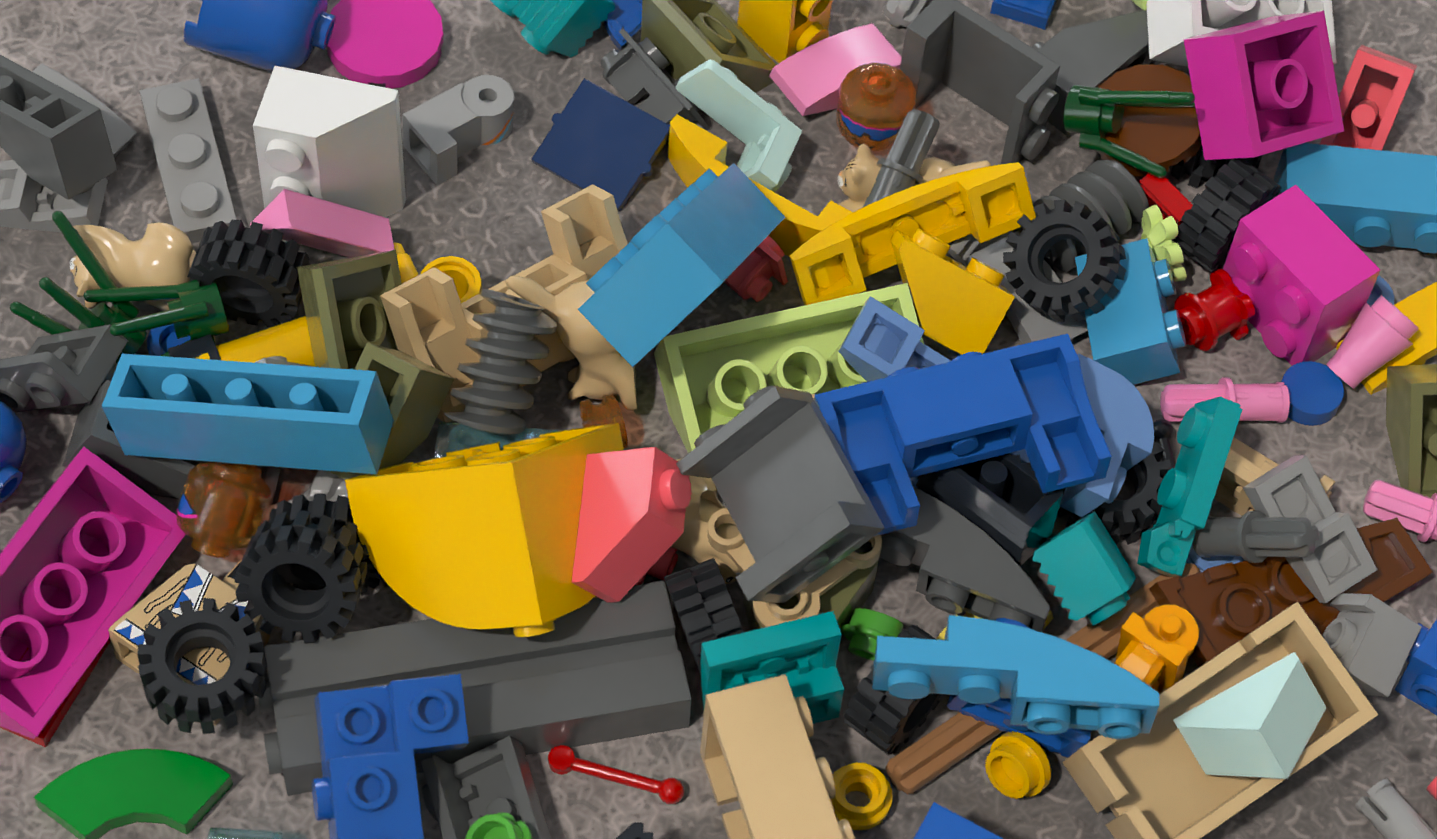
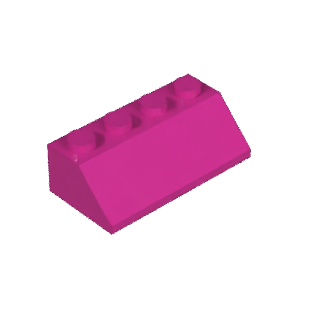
(89, 556)

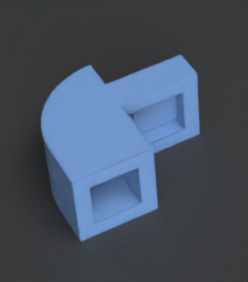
(1126, 430)

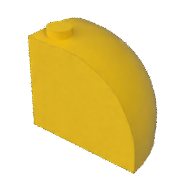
(483, 529)

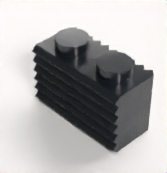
(999, 499)

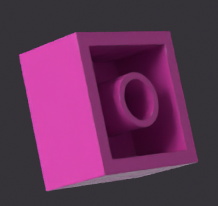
(1264, 86)
(1300, 276)

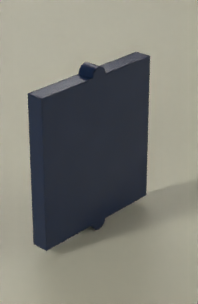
(602, 143)

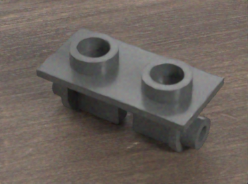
(639, 71)

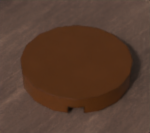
(1156, 133)

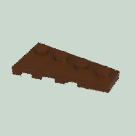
(1243, 596)

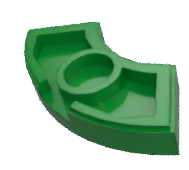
(134, 788)

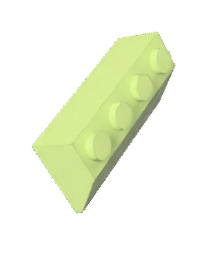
(719, 366)

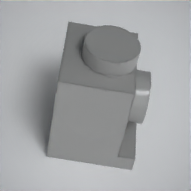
(1370, 641)

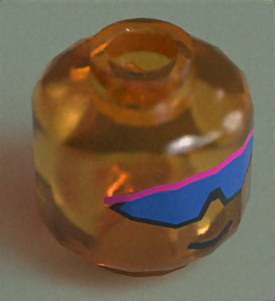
(874, 105)
(222, 506)

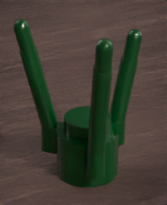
(1100, 111)
(193, 314)
(99, 315)

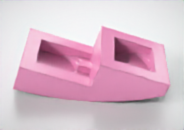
(814, 74)

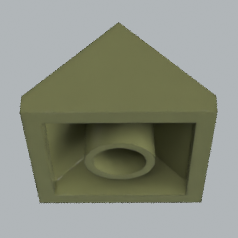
(703, 31)
(346, 306)

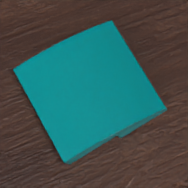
(799, 648)

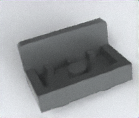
(60, 369)
(481, 785)

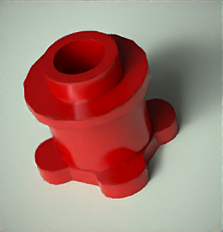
(1214, 312)

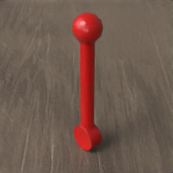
(562, 761)

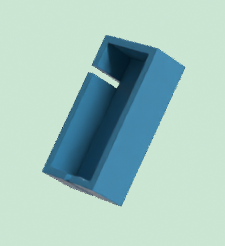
(678, 261)

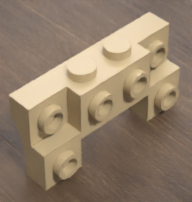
(434, 323)

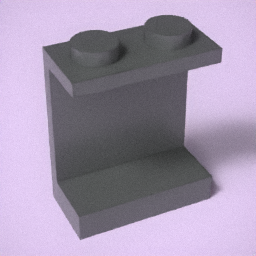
(987, 68)
(784, 491)

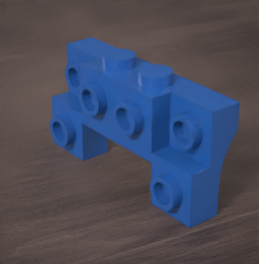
(965, 414)
(370, 751)

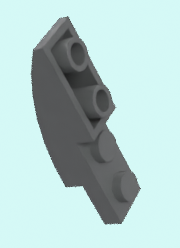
(963, 567)

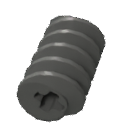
(1102, 188)
(503, 364)

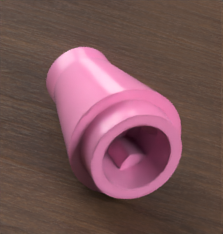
(1372, 341)

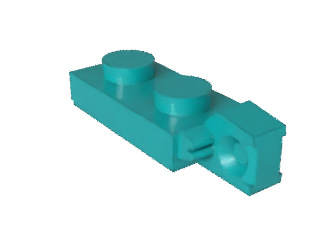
(1191, 485)

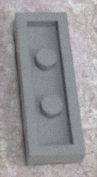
(187, 157)

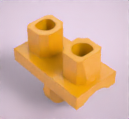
(1158, 645)

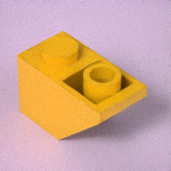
(785, 25)
(951, 300)

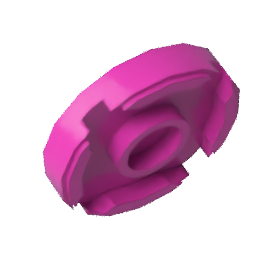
(385, 40)

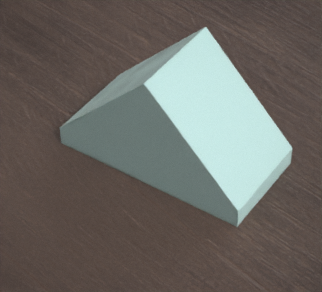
(1256, 724)

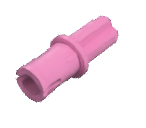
(1258, 401)
(1413, 510)

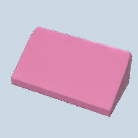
(326, 225)

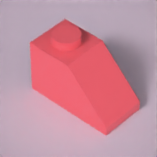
(1371, 99)
(627, 518)

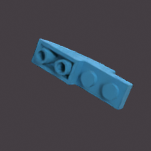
(1046, 677)

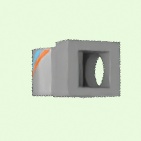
(457, 123)

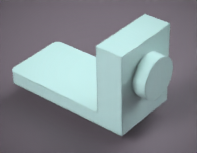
(747, 116)

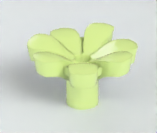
(1160, 235)

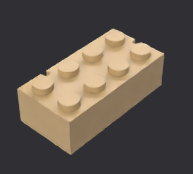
(762, 757)
(1155, 778)

